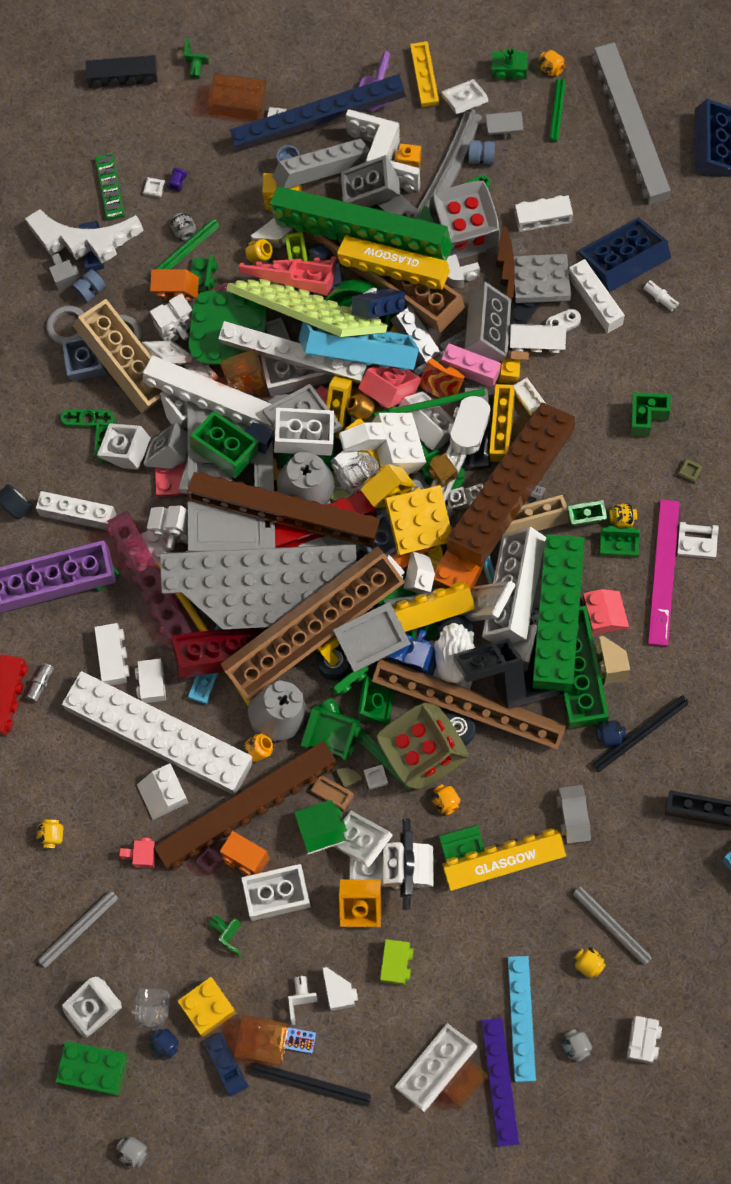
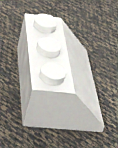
(431, 422)

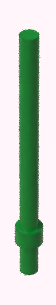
(432, 403)

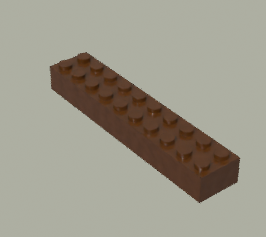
(510, 484)

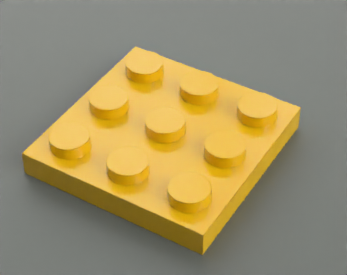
(418, 519)

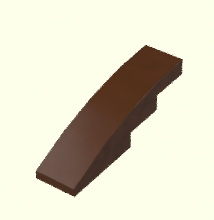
(506, 261)

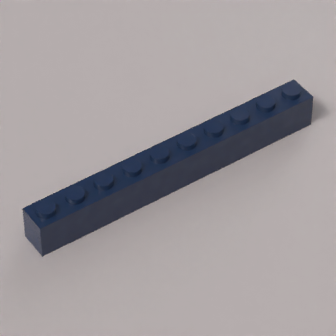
(317, 113)

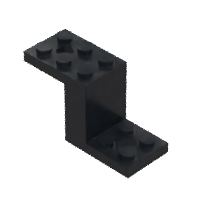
(506, 665)

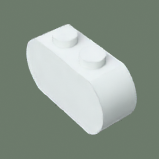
(469, 425)

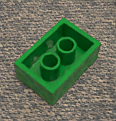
(224, 444)
(92, 1068)

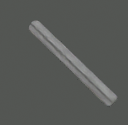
(612, 925)
(77, 929)

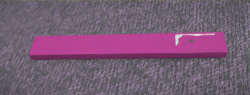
(663, 573)

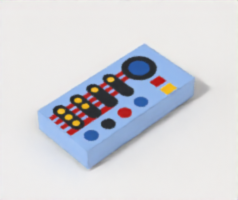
(300, 1040)

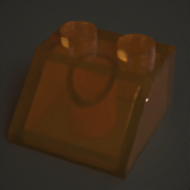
(261, 1040)
(465, 1083)

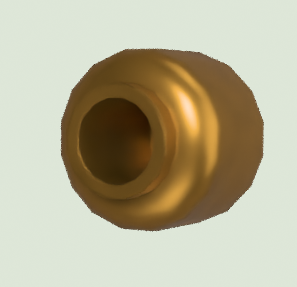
(360, 407)

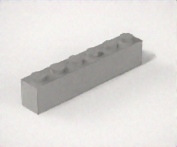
(320, 163)

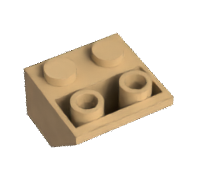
(612, 661)

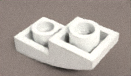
(462, 498)

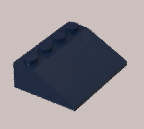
(713, 139)
(626, 253)

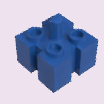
(417, 655)

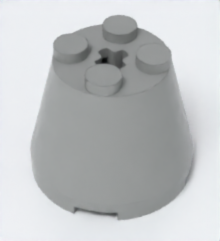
(306, 478)
(276, 720)

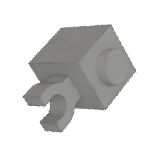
(63, 272)

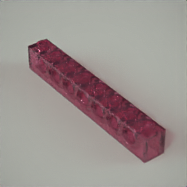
(125, 522)

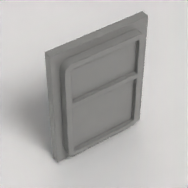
(371, 637)

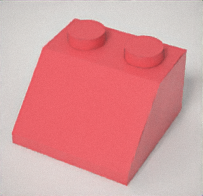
(605, 611)

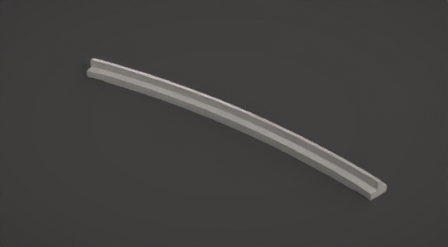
(454, 157)

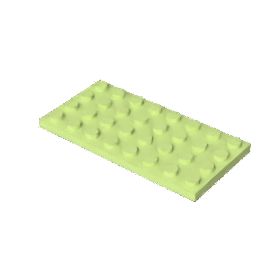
(307, 307)

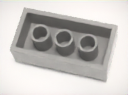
(488, 322)

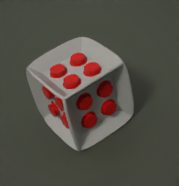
(469, 217)

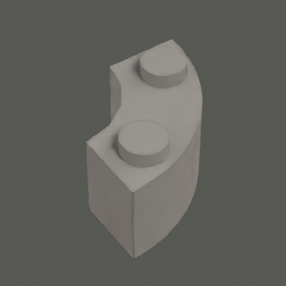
(574, 814)

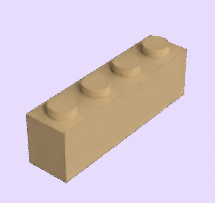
(540, 515)

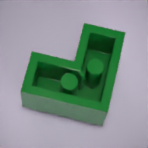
(647, 408)

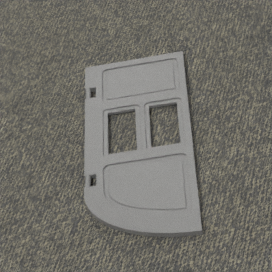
(221, 529)

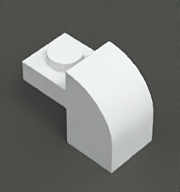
(460, 274)

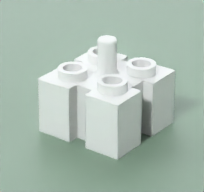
(173, 319)
(169, 524)

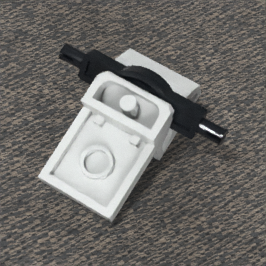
(399, 866)

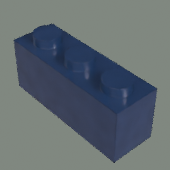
(378, 303)

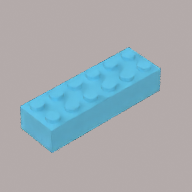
(378, 348)

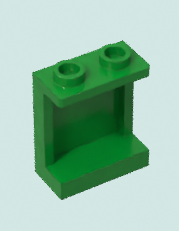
(334, 729)

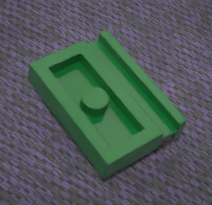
(461, 841)

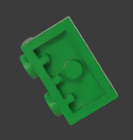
(204, 270)

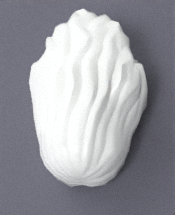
(452, 640)

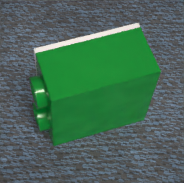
(321, 826)

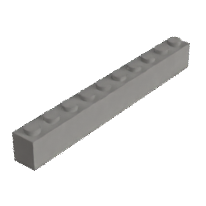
(631, 124)

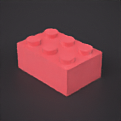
(389, 385)

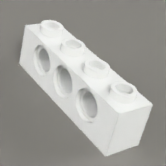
(74, 510)

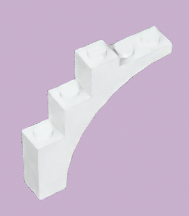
(81, 241)

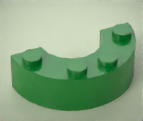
(345, 290)

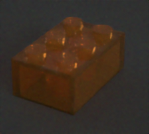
(237, 97)
(245, 373)

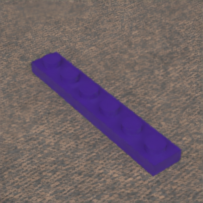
(500, 1082)

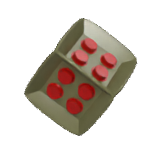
(422, 746)

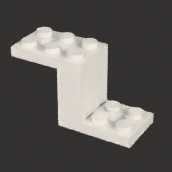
(385, 140)

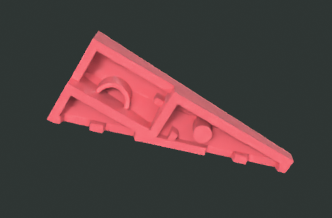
(312, 276)

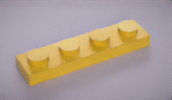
(424, 74)

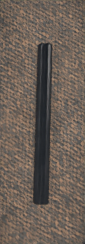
(640, 733)
(311, 1084)

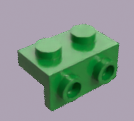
(619, 542)

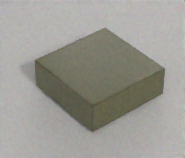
(690, 470)

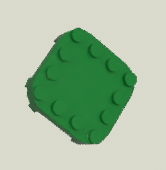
(208, 316)

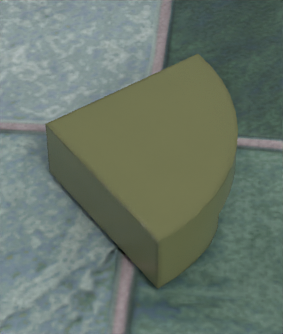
(348, 777)

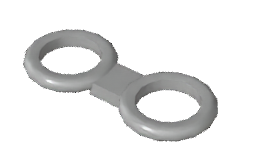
(77, 311)

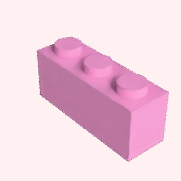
(471, 365)

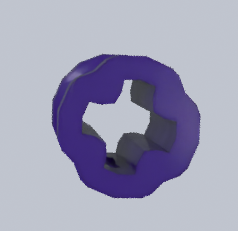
(176, 180)

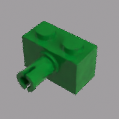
(509, 64)

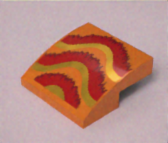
(439, 380)

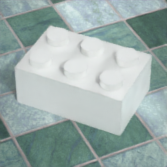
(304, 431)
(402, 442)
(276, 892)

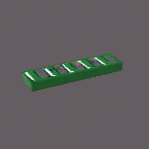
(110, 187)

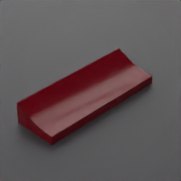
(205, 651)

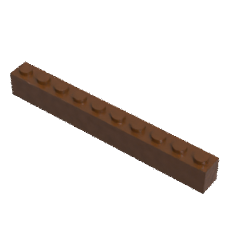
(283, 509)
(246, 805)

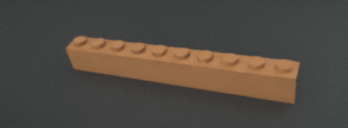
(469, 703)

